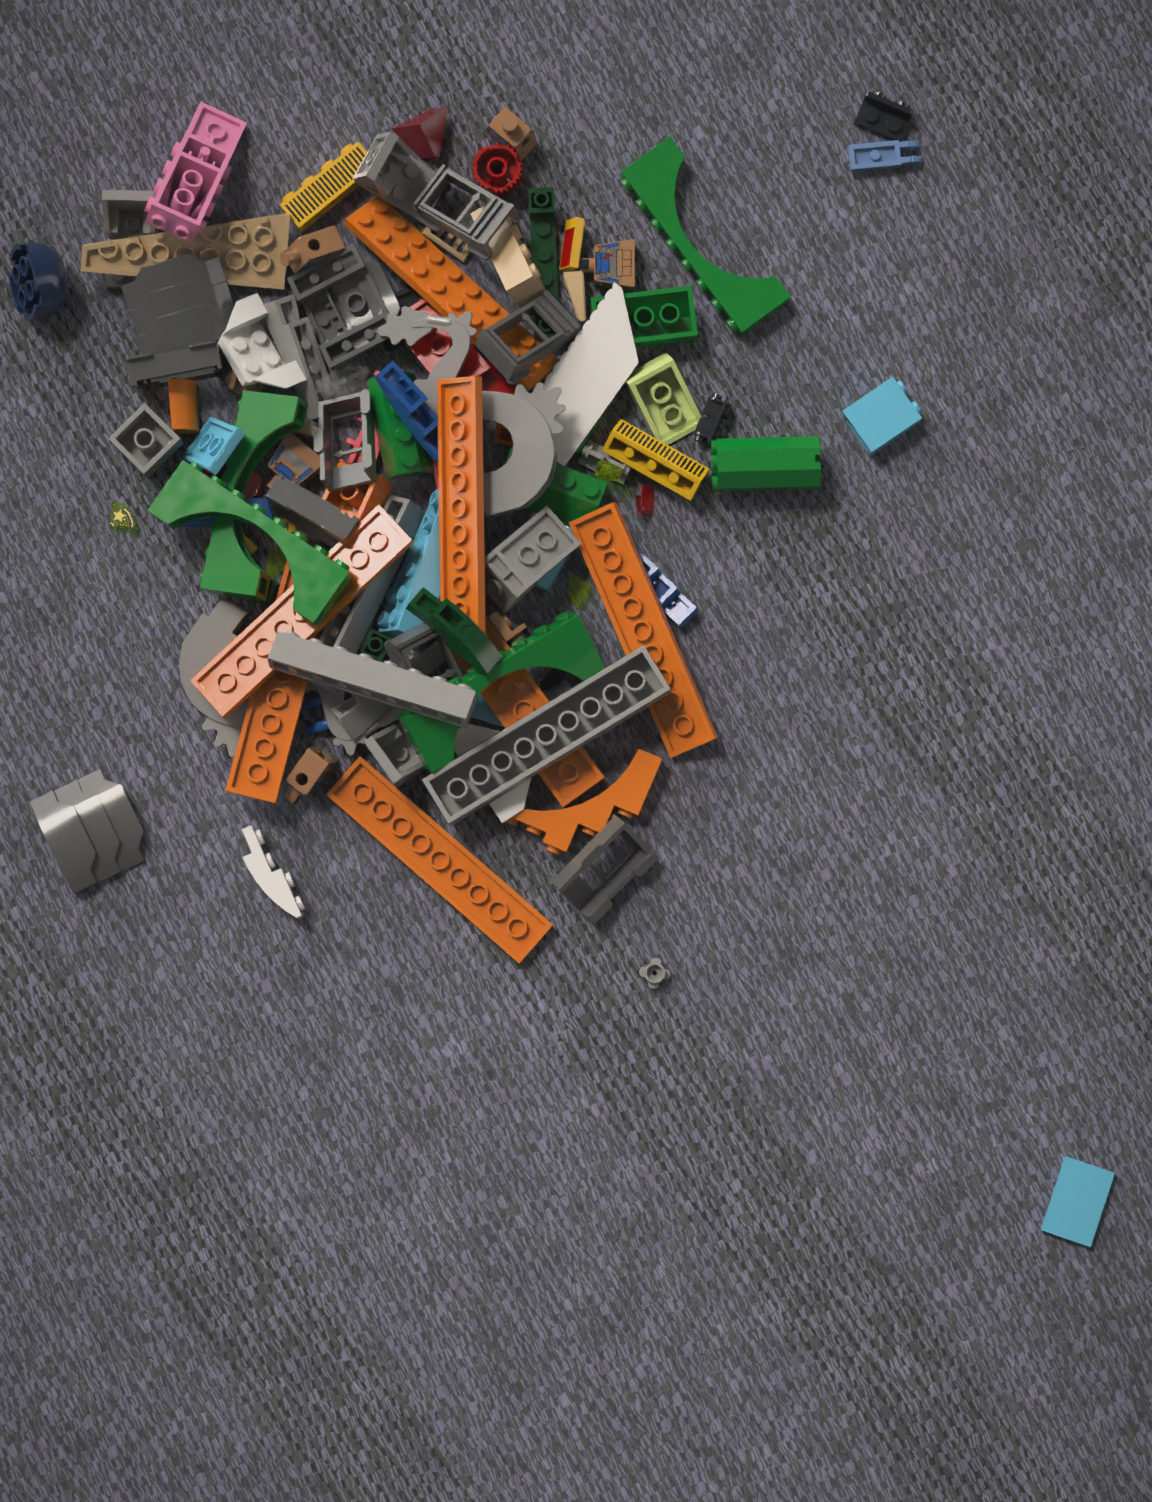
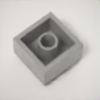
(146, 441)

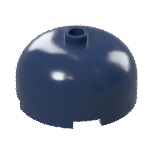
(44, 278)

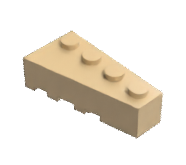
(513, 263)

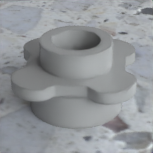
(655, 965)

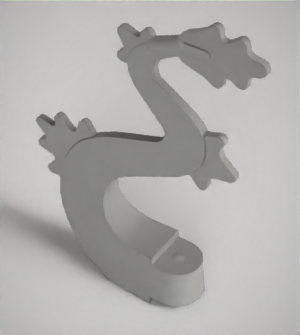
(525, 415)
(207, 640)

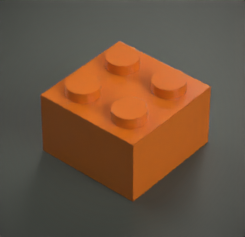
(360, 499)

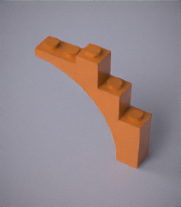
(625, 794)

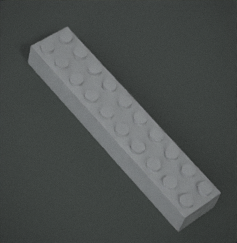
(547, 735)

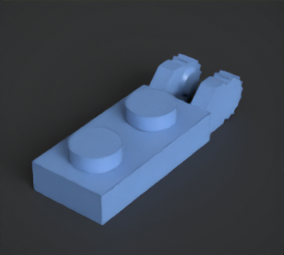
(881, 155)

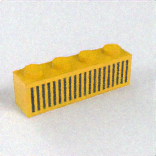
(325, 189)
(655, 459)

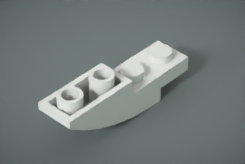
(274, 884)

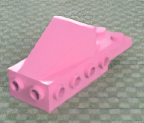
(195, 174)

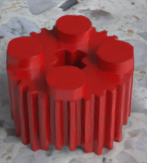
(495, 157)

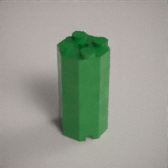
(766, 464)

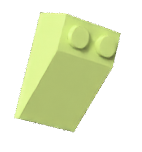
(663, 399)

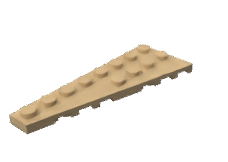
(246, 250)

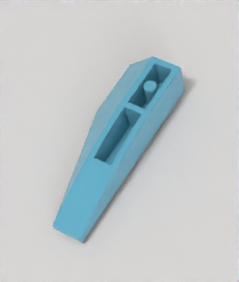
(418, 570)

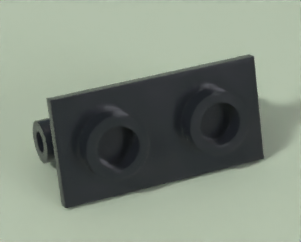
(717, 411)

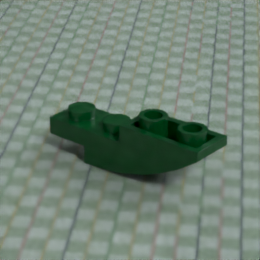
(460, 631)

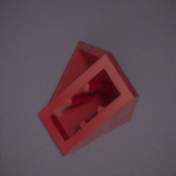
(424, 133)

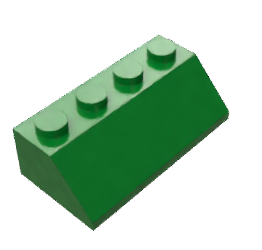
(660, 316)
(399, 448)
(570, 494)

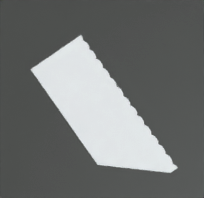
(592, 371)

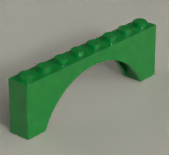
(740, 298)
(194, 496)
(229, 563)
(559, 645)

